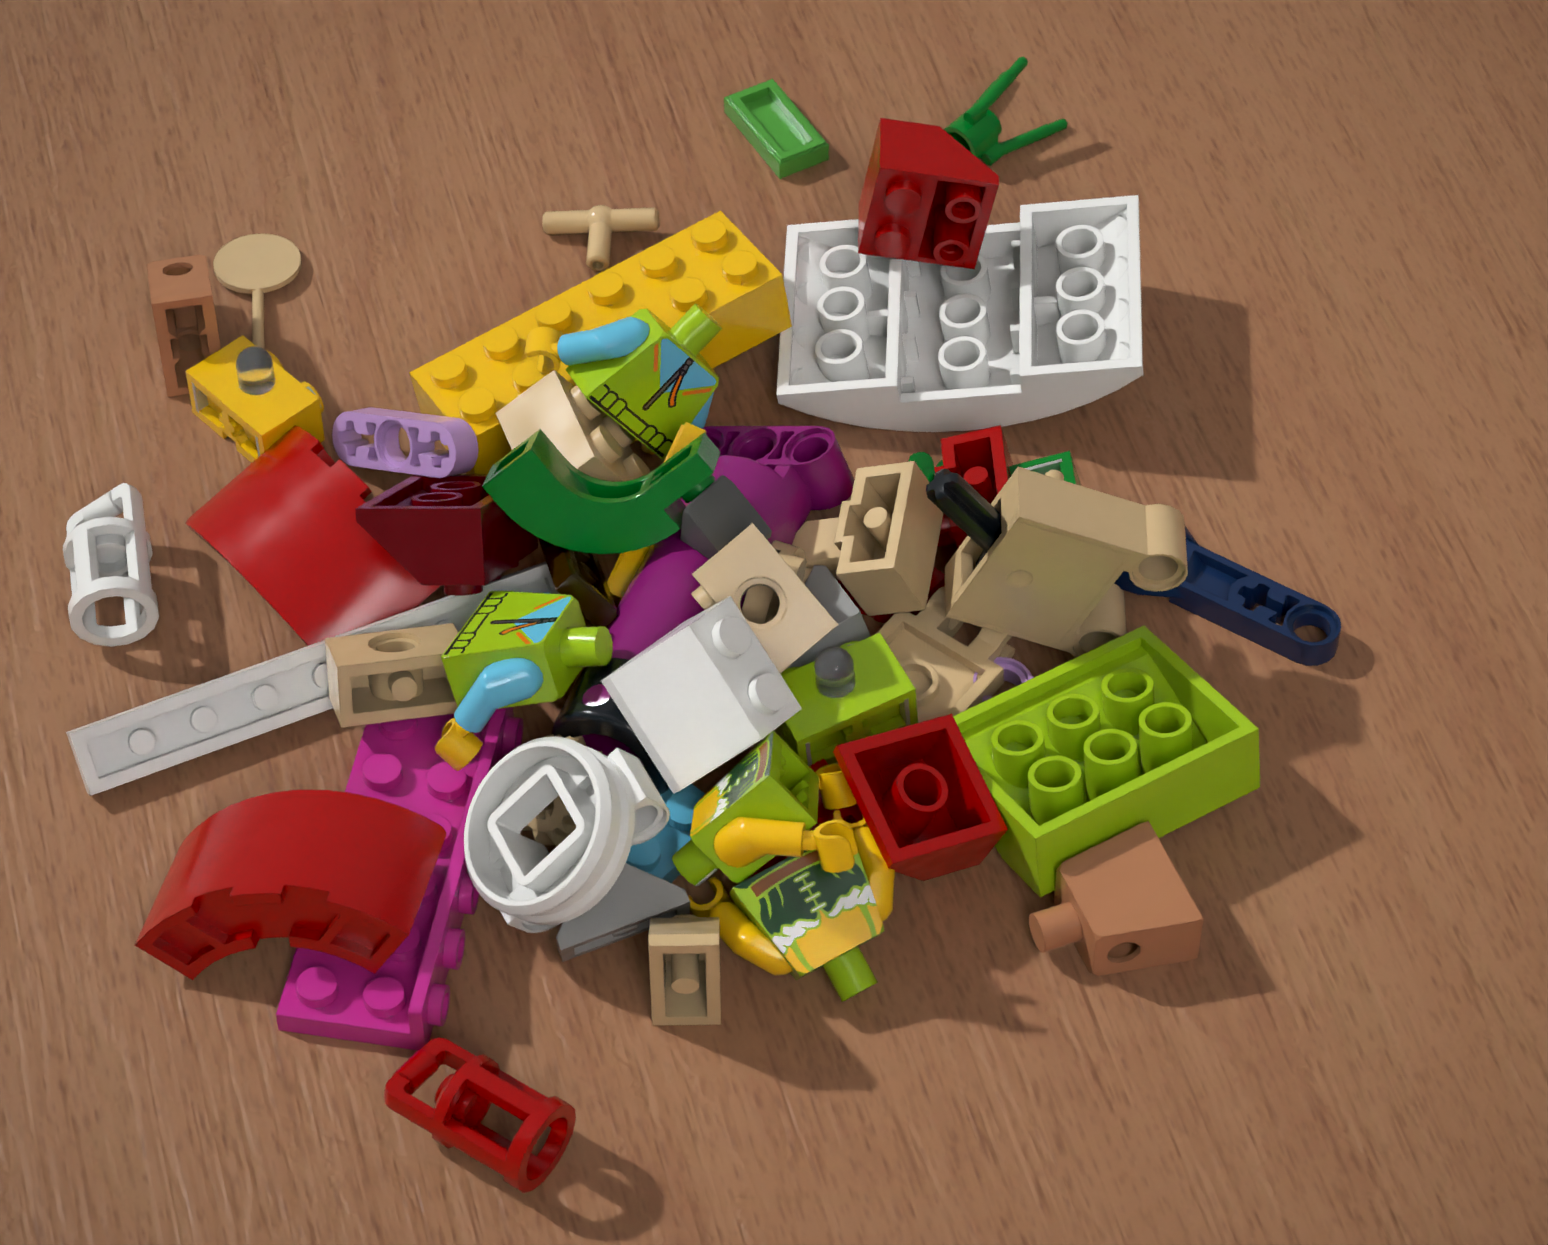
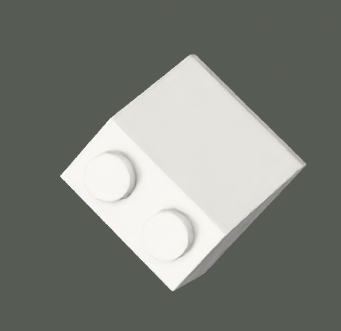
(701, 694)

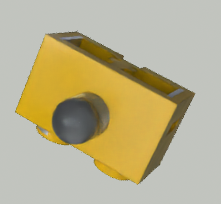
(252, 398)

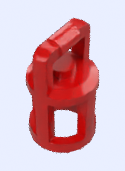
(464, 1102)

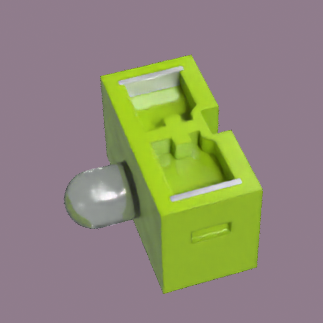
(847, 697)

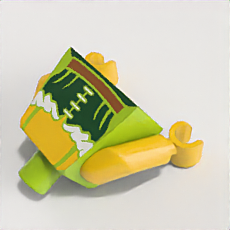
(767, 811)
(809, 918)

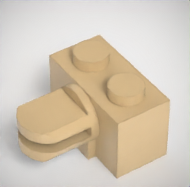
(881, 540)

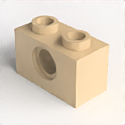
(754, 562)
(390, 675)

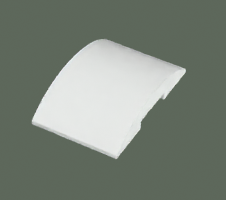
(962, 349)

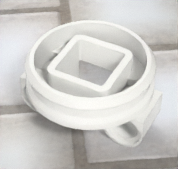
(606, 798)

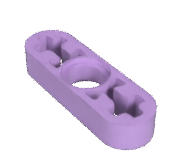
(422, 433)

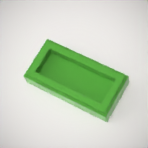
(776, 128)

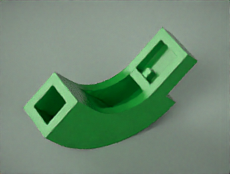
(592, 514)

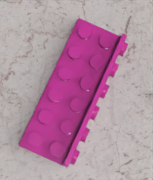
(409, 990)

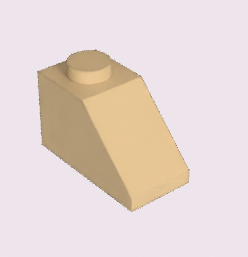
(685, 970)

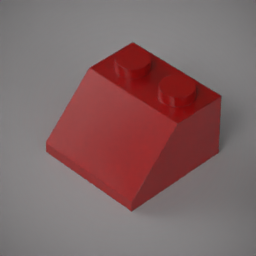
(922, 798)

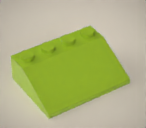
(1106, 748)

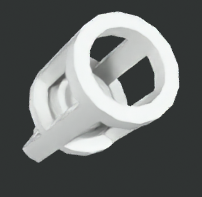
(109, 560)

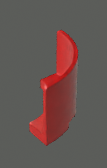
(298, 541)
(298, 866)

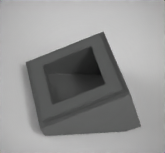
(718, 518)

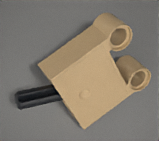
(1049, 557)

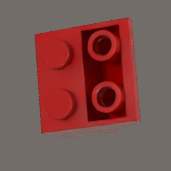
(924, 197)

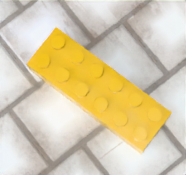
(699, 265)

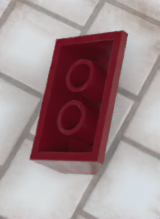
(446, 531)

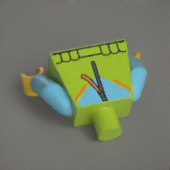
(638, 371)
(513, 655)

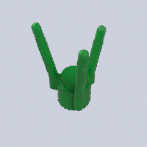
(980, 127)

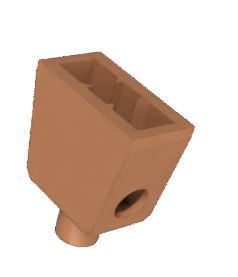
(182, 306)
(1121, 907)

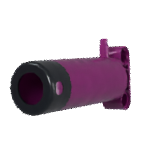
(783, 478)

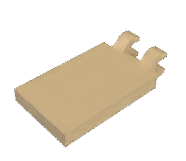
(940, 664)

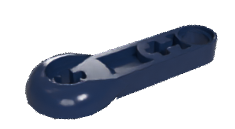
(1223, 591)

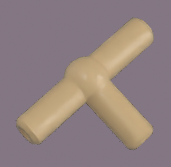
(600, 224)

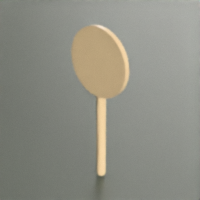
(257, 266)

